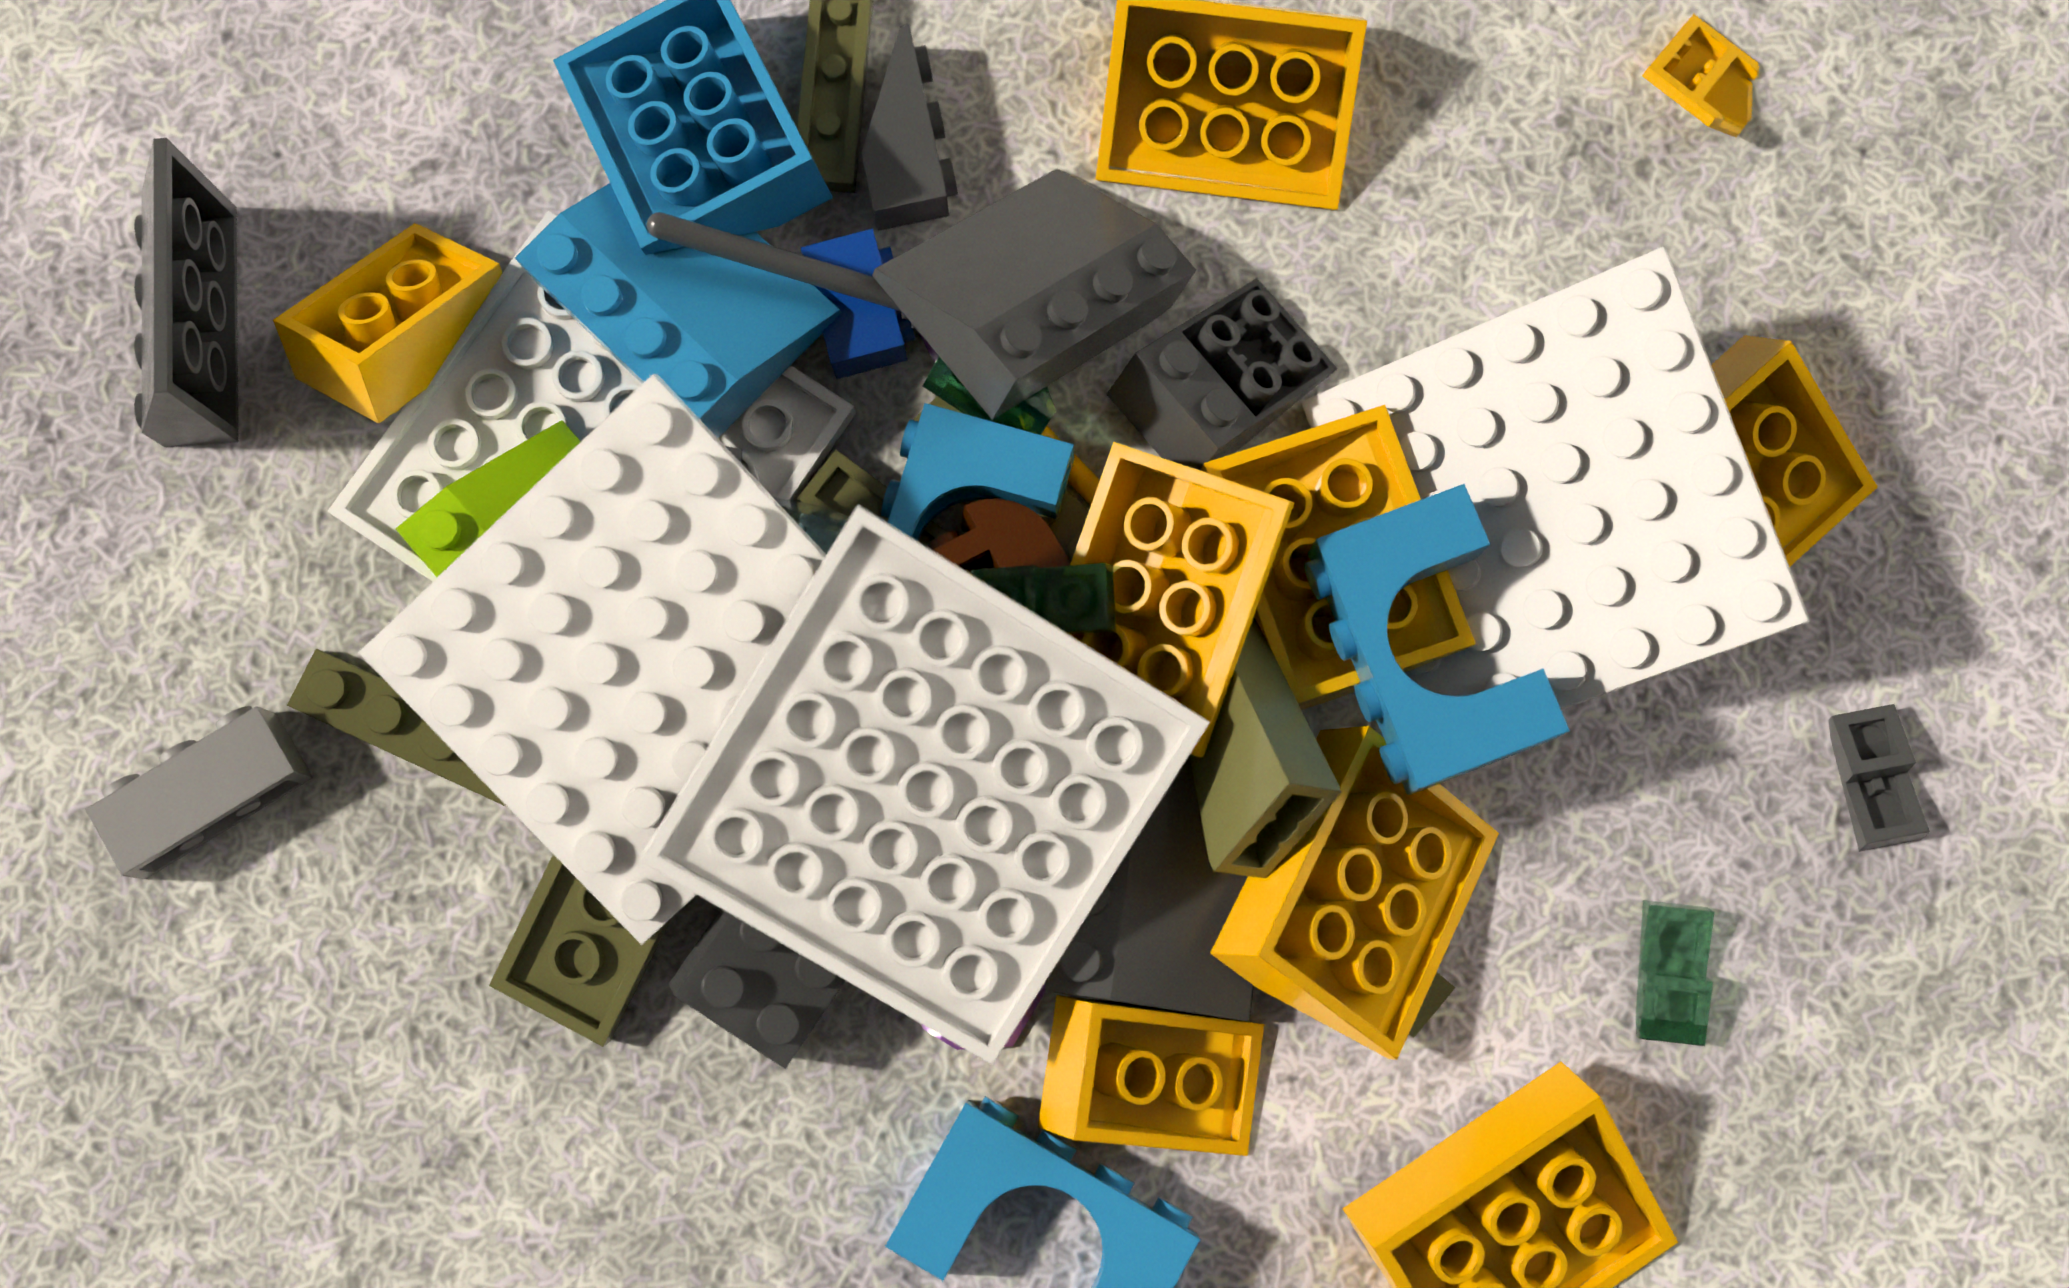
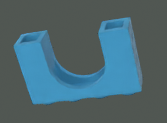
(970, 459)
(1424, 732)
(991, 1156)

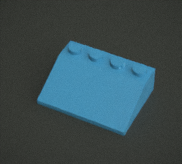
(691, 122)
(691, 317)

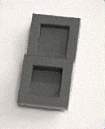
(1875, 777)

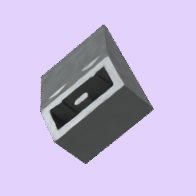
(1219, 377)

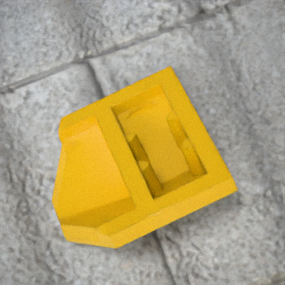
(1706, 76)

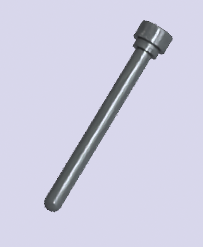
(769, 258)

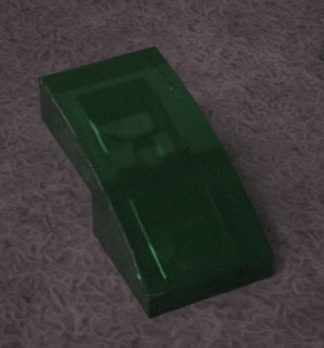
(1672, 973)

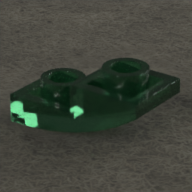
(1069, 597)

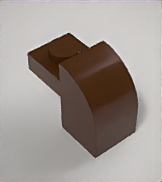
(1000, 536)

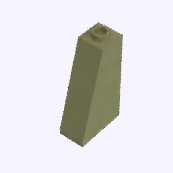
(1261, 769)

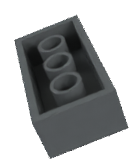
(755, 987)

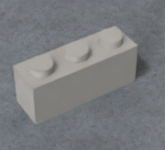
(197, 791)

